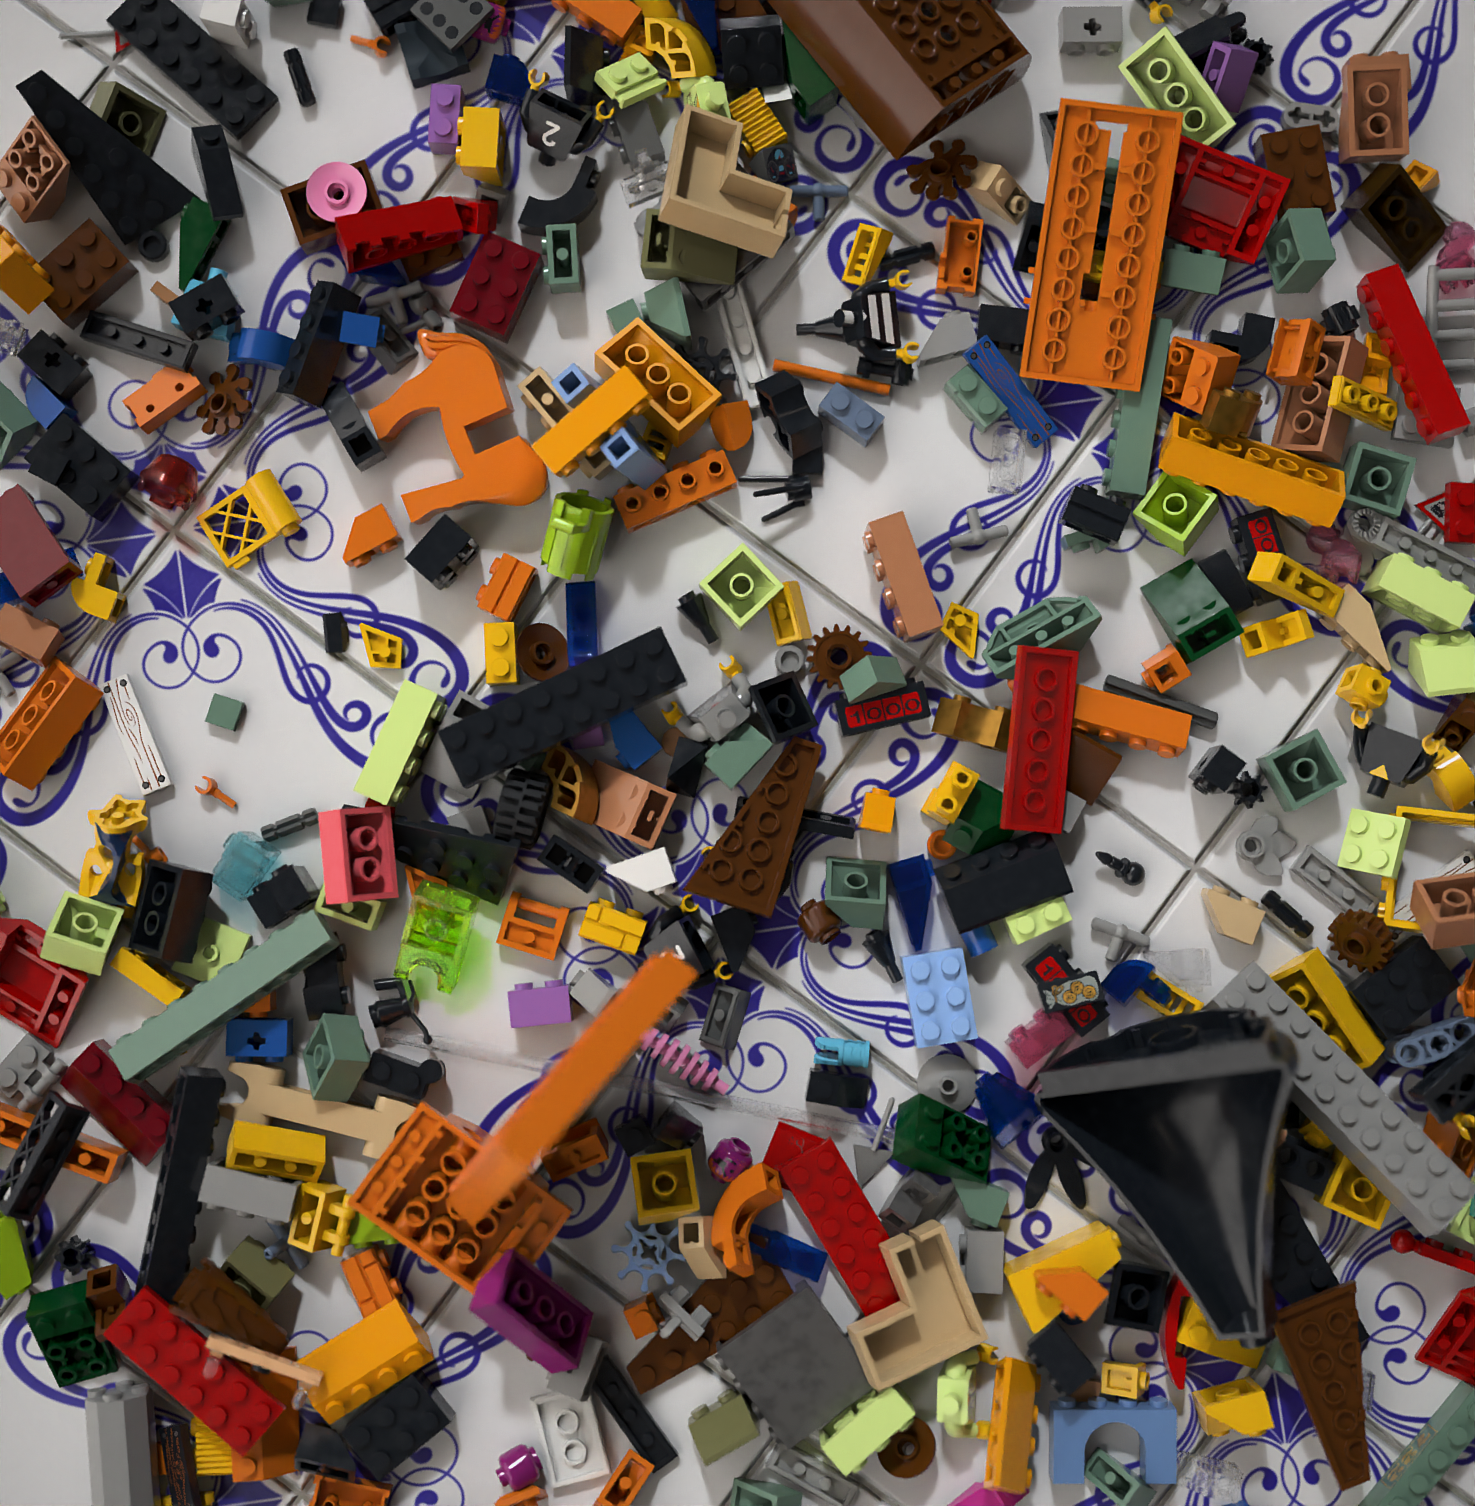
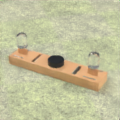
(263, 1363)

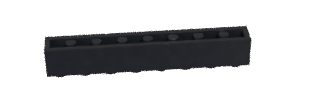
(180, 1180)

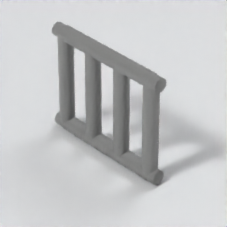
(1434, 305)

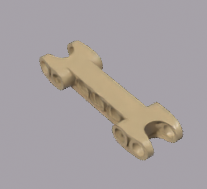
(272, 1098)

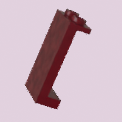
(30, 550)

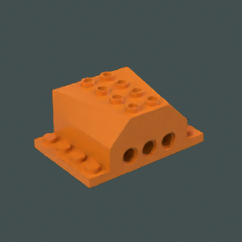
(409, 1193)

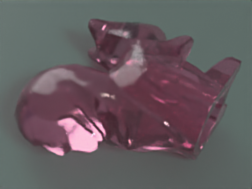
(1459, 240)
(1338, 555)

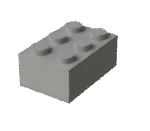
(249, 1193)

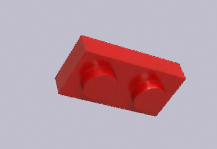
(1459, 513)

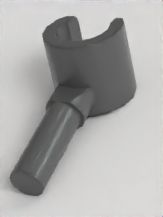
(429, 319)

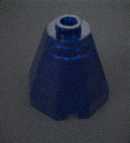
(1005, 1107)

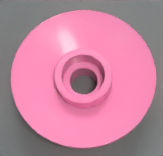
(333, 178)

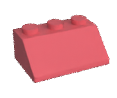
(358, 854)

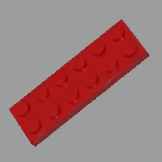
(1039, 739)
(843, 1222)
(175, 1357)

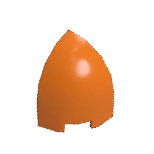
(732, 424)

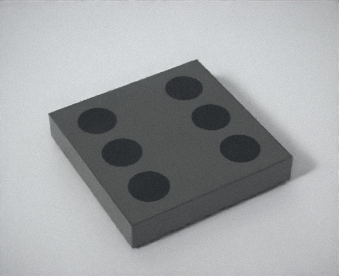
(452, 19)

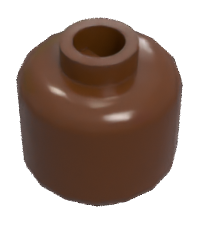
(819, 922)

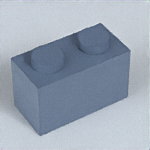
(851, 414)

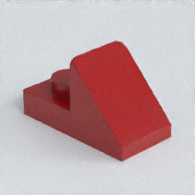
(477, 214)

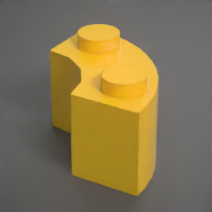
(681, 47)

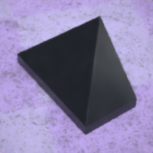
(686, 767)

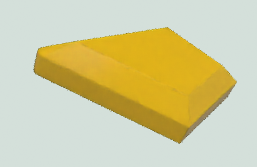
(961, 628)
(382, 648)

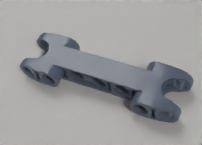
(1428, 1042)

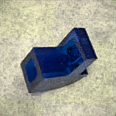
(1130, 978)

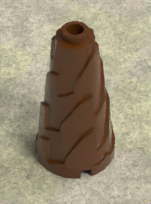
(226, 1309)

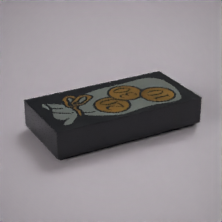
(1070, 992)

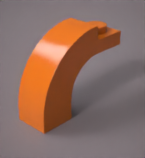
(736, 1211)

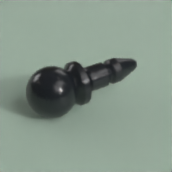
(1130, 872)

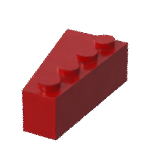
(397, 232)

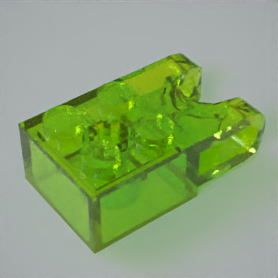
(437, 933)

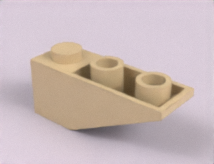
(1358, 629)

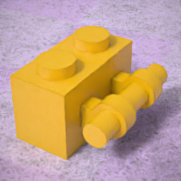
(321, 1218)

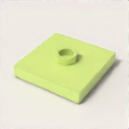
(216, 948)

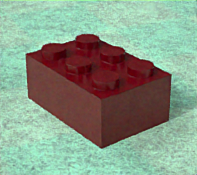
(496, 287)

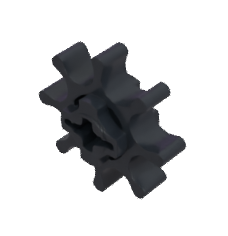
(711, 364)

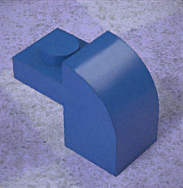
(259, 348)

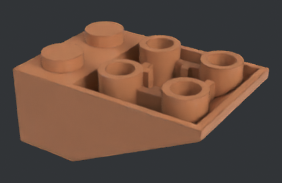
(34, 174)
(631, 805)

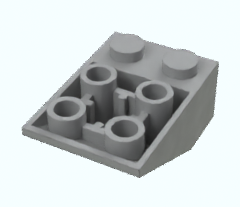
(437, 761)

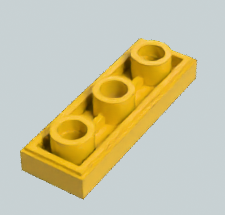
(1362, 403)

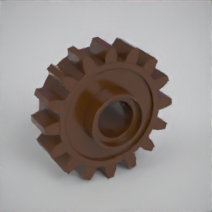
(826, 645)
(1361, 940)

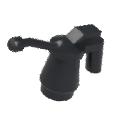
(391, 1010)

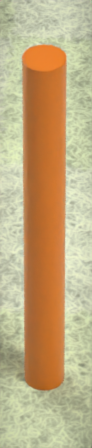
(832, 377)

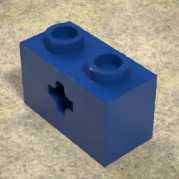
(241, 1034)

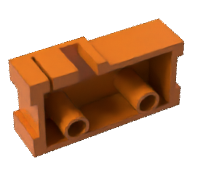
(959, 257)
(164, 397)
(342, 1493)

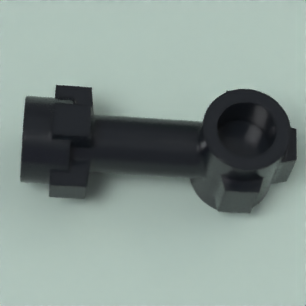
(900, 371)

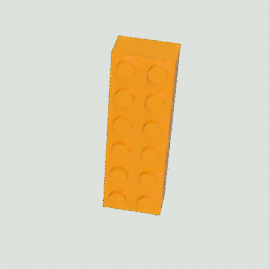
(1252, 471)

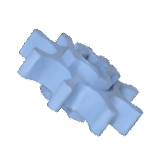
(637, 1262)

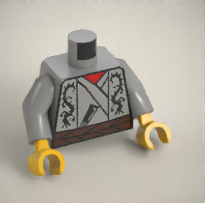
(720, 712)

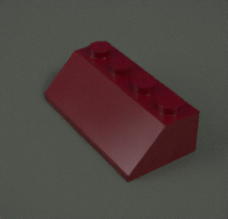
(127, 1110)

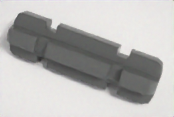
(290, 825)

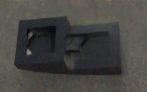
(1227, 580)

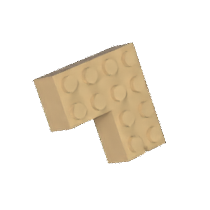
(714, 198)
(931, 1319)

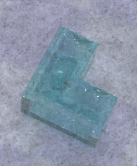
(244, 864)

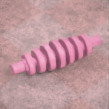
(679, 1059)

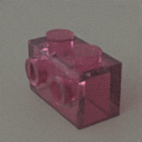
(1038, 1037)

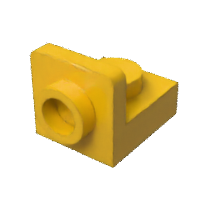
(1124, 1379)

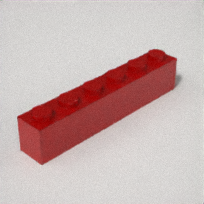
(1412, 354)

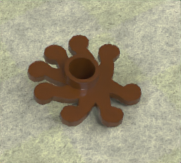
(941, 171)
(226, 404)

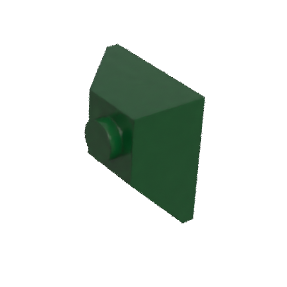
(978, 821)

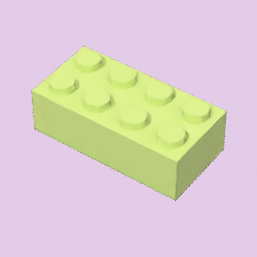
(400, 744)

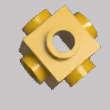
(1363, 687)

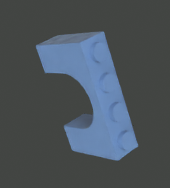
(624, 448)
(1075, 1421)

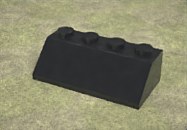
(1002, 880)

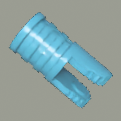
(849, 1052)

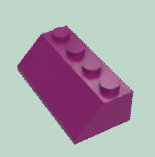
(533, 1312)

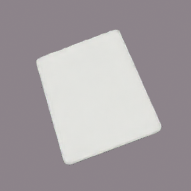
(777, 93)

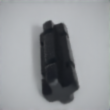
(299, 77)
(907, 256)
(1287, 914)

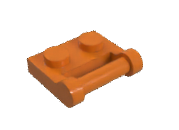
(528, 935)

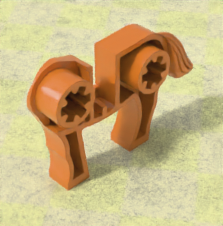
(468, 392)

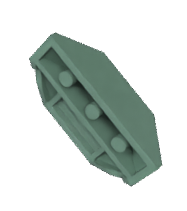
(1052, 624)

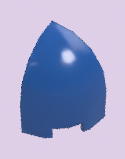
(46, 403)

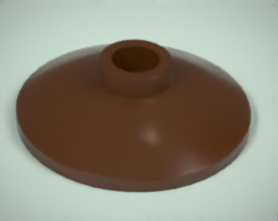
(551, 647)
(894, 1456)

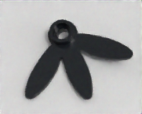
(1062, 1155)

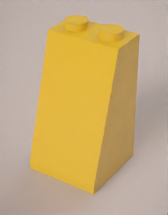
(1091, 1247)

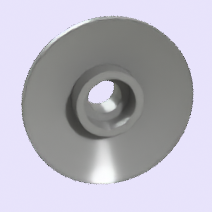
(944, 1068)

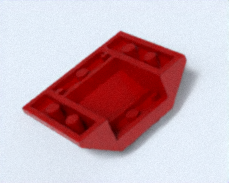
(1222, 202)
(33, 990)
(1452, 1340)

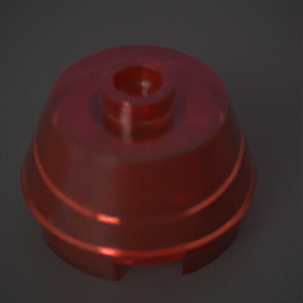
(170, 482)

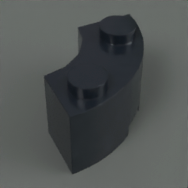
(795, 423)
(325, 985)

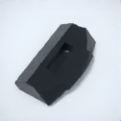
(335, 632)

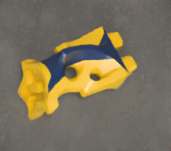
(116, 882)

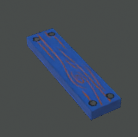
(1010, 389)

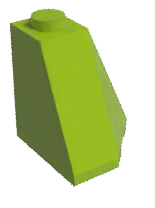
(15, 1258)

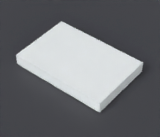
(570, 1439)

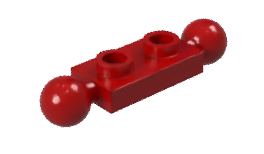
(1404, 1242)

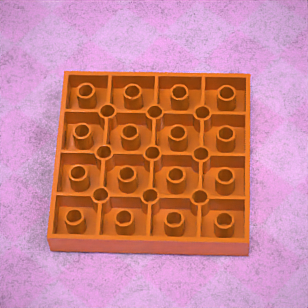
(569, 1086)

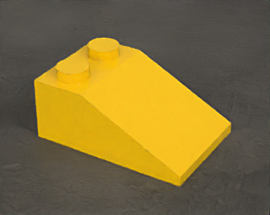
(1197, 1333)

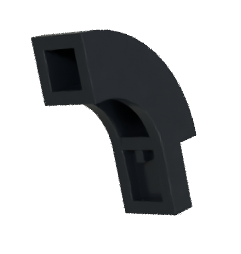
(567, 209)

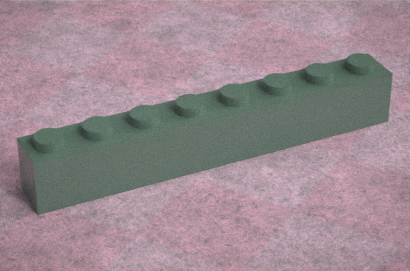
(223, 997)

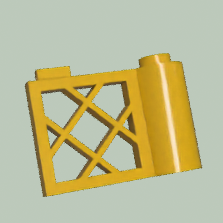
(271, 508)

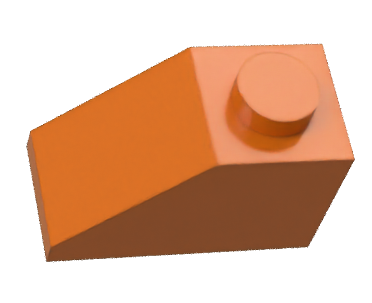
(625, 1481)

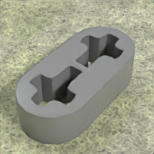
(1310, 113)

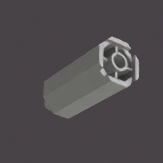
(122, 1445)

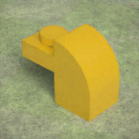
(91, 592)
(1276, 633)
(1452, 779)

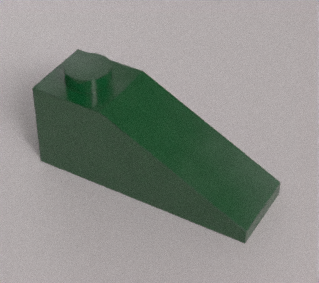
(198, 240)

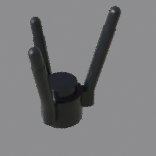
(795, 487)

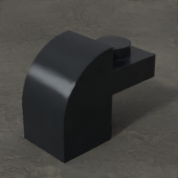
(1251, 339)

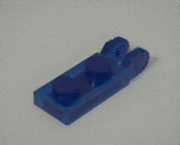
(789, 1253)

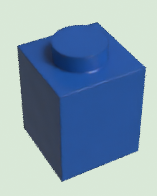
(361, 330)

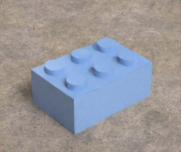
(938, 997)

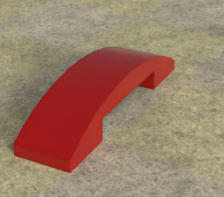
(1174, 1361)

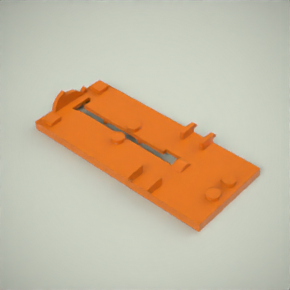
(1105, 338)

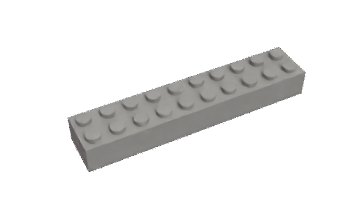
(1356, 1111)

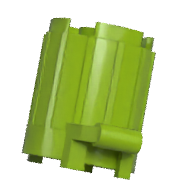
(576, 534)

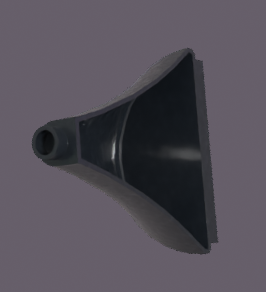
(1189, 1138)

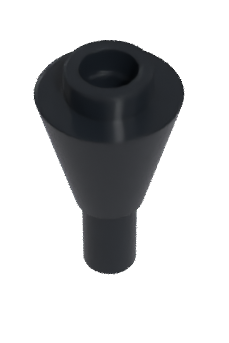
(823, 328)
(694, 609)
(880, 947)

